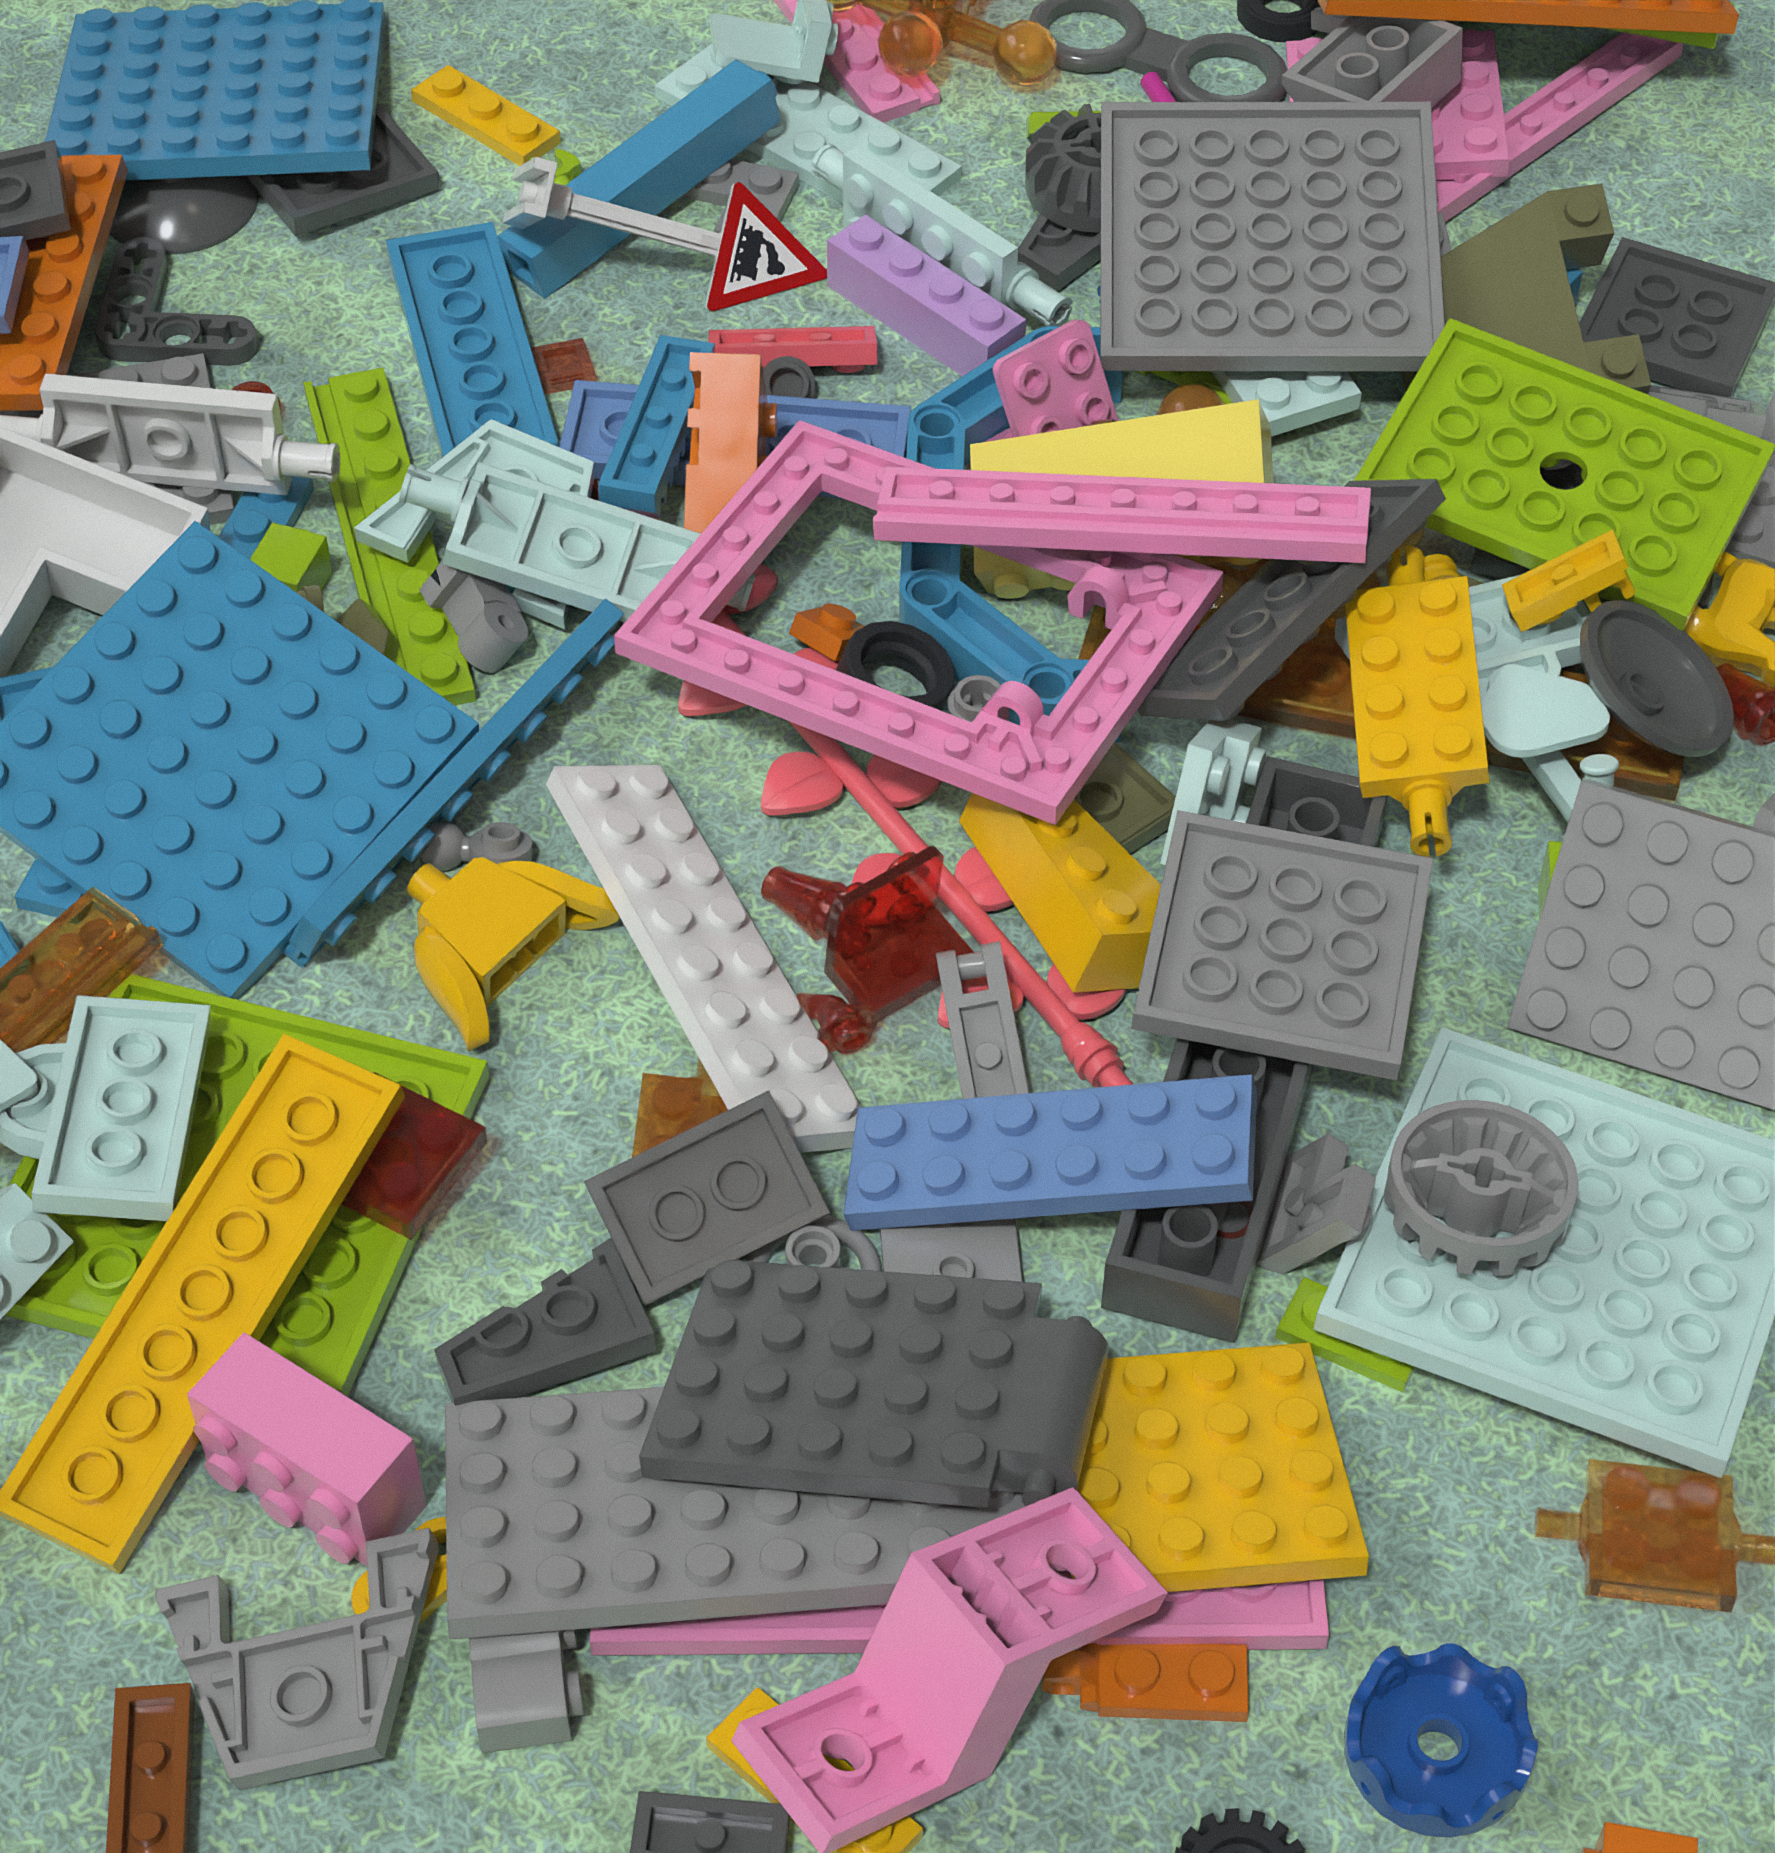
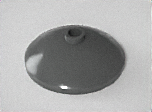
(184, 211)
(1655, 679)

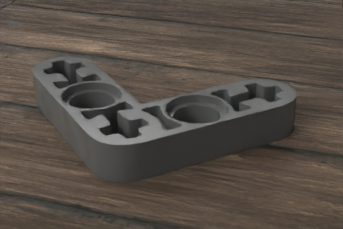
(152, 328)

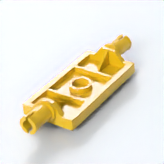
(1416, 695)

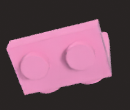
(1053, 383)

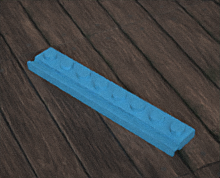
(450, 789)

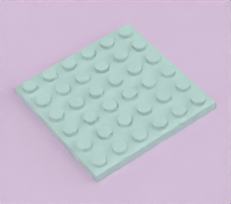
(1644, 1308)

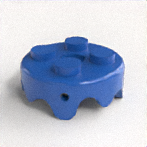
(1450, 1695)

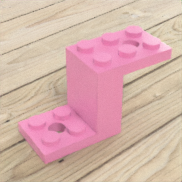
(948, 1669)

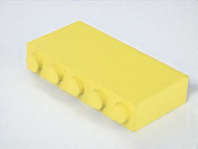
(1194, 444)

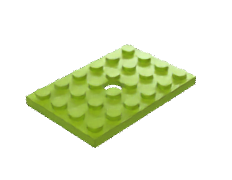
(1653, 472)

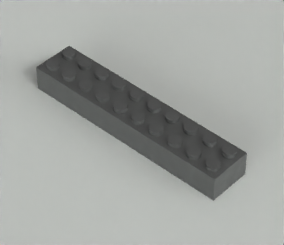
(1169, 1259)

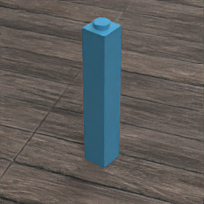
(647, 173)

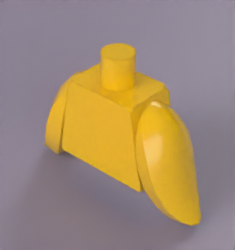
(490, 928)

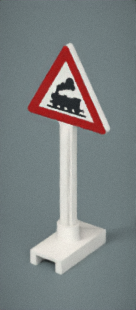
(750, 254)

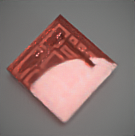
(562, 364)

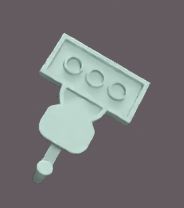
(1525, 700)
(108, 1107)

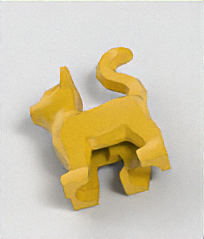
(1737, 618)

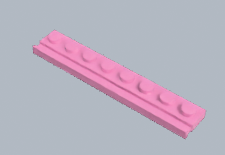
(862, 71)
(1124, 514)

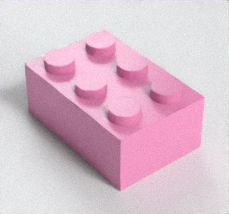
(305, 1450)

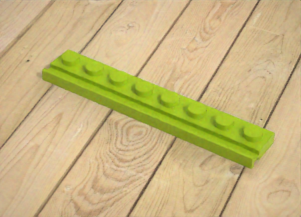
(362, 420)

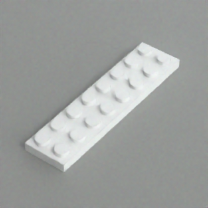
(704, 949)

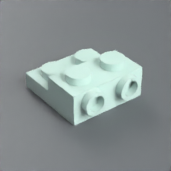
(1217, 773)

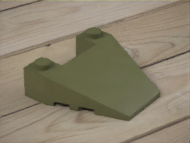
(1518, 286)

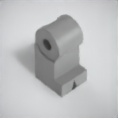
(480, 613)

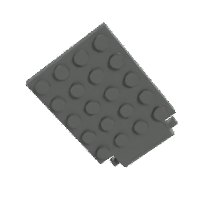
(876, 1386)

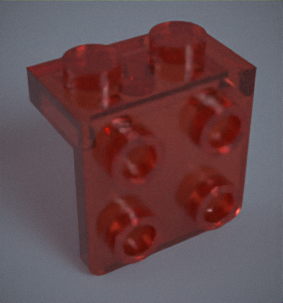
(889, 935)

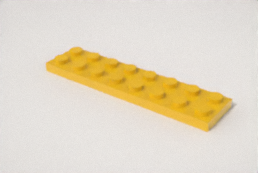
(209, 1276)

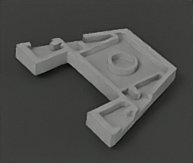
(309, 1692)

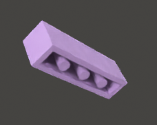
(919, 296)

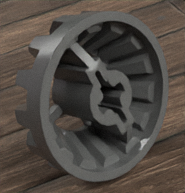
(1066, 170)

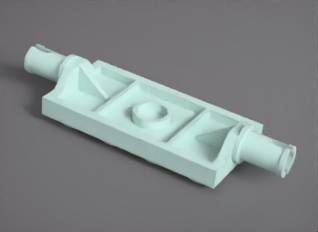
(938, 230)
(552, 539)

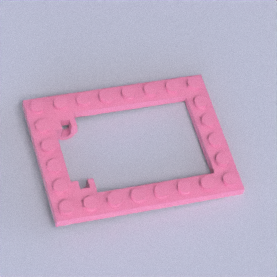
(1029, 766)

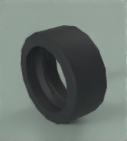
(906, 648)

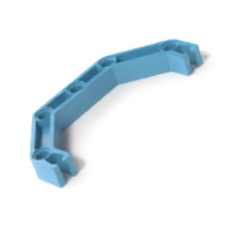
(931, 593)

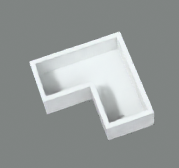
(74, 534)

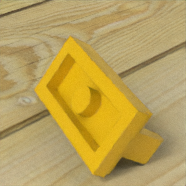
(1560, 583)

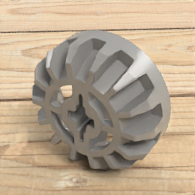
(1483, 1174)

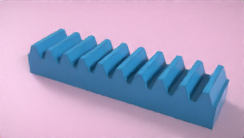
(653, 430)

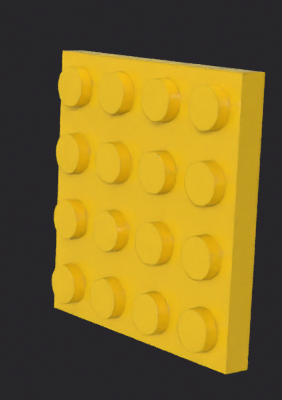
(1223, 1469)

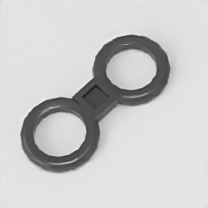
(1169, 56)

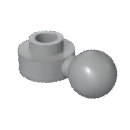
(494, 842)

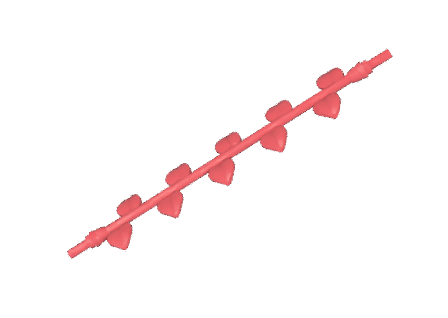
(810, 782)

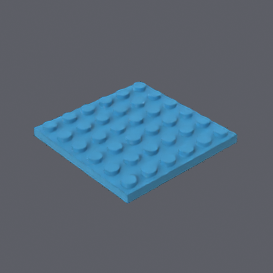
(223, 89)
(217, 757)

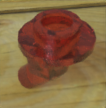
(839, 1021)

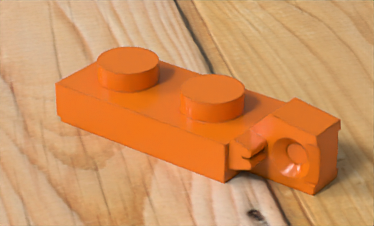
(1155, 1680)

